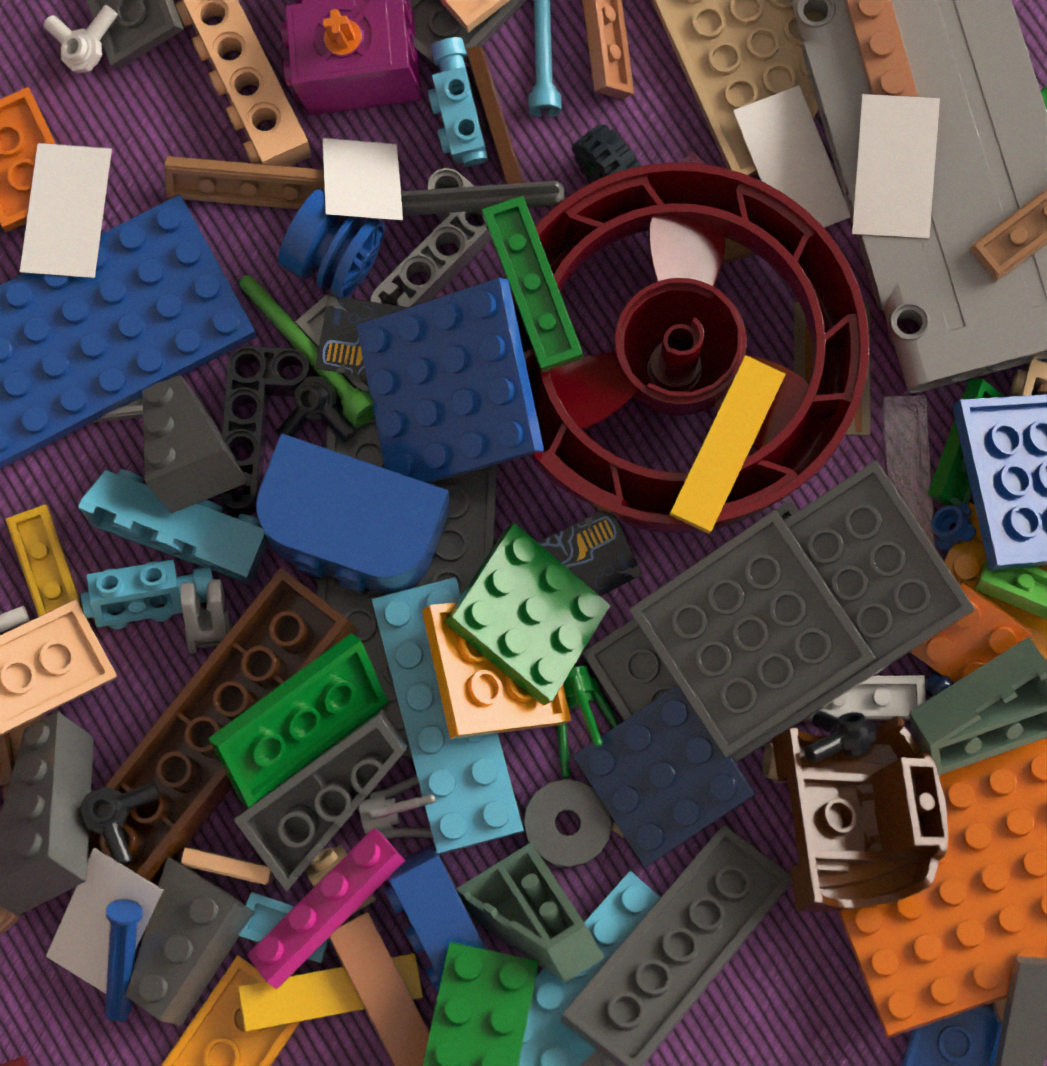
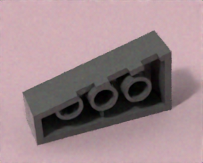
(315, 802)
(41, 815)

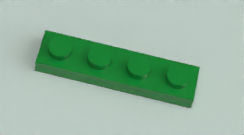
(532, 284)

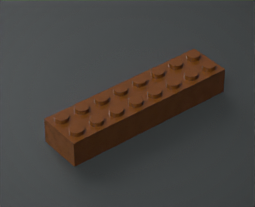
(264, 649)

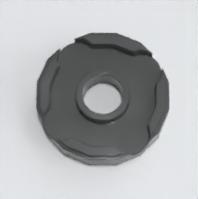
(585, 805)

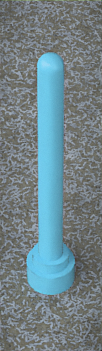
(544, 93)

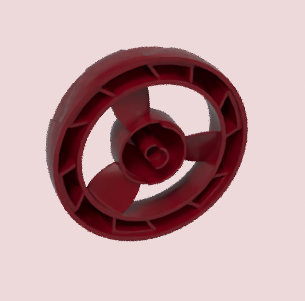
(687, 340)

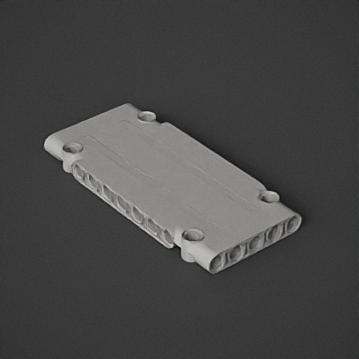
(985, 170)

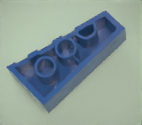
(433, 909)

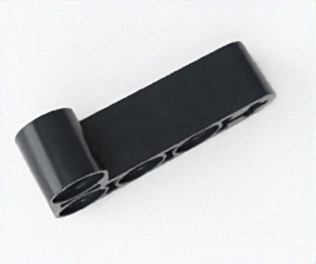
(253, 430)

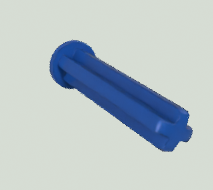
(123, 920)

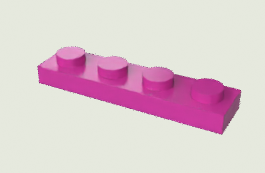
(325, 908)

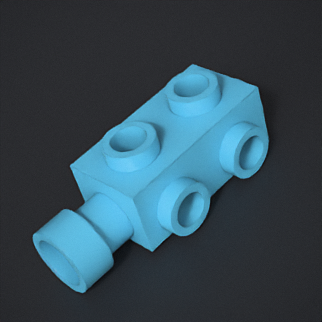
(456, 103)
(138, 591)

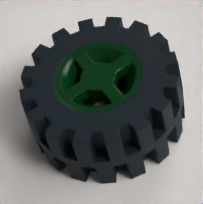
(602, 153)

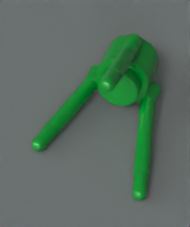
(579, 692)

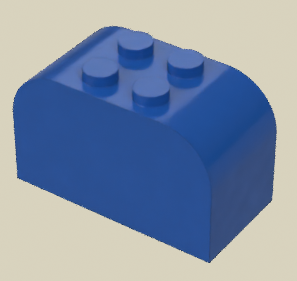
(350, 518)

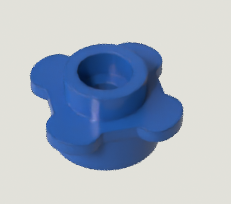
(946, 519)

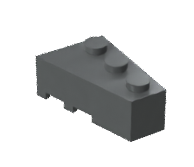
(184, 448)
(184, 942)

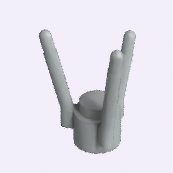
(384, 812)

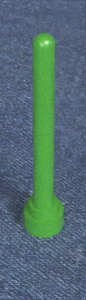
(356, 403)

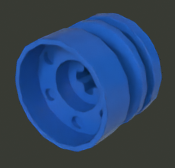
(335, 246)

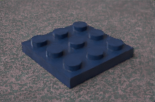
(663, 776)

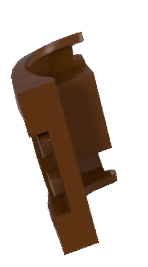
(863, 822)

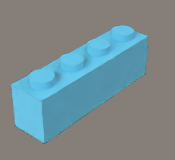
(193, 534)

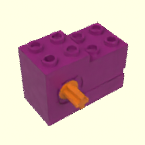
(351, 54)

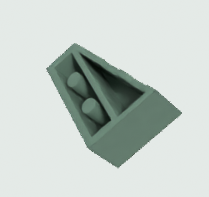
(986, 710)
(531, 913)

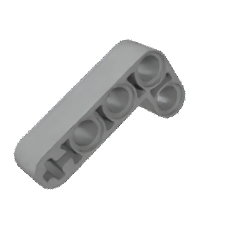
(426, 256)

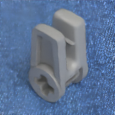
(205, 626)

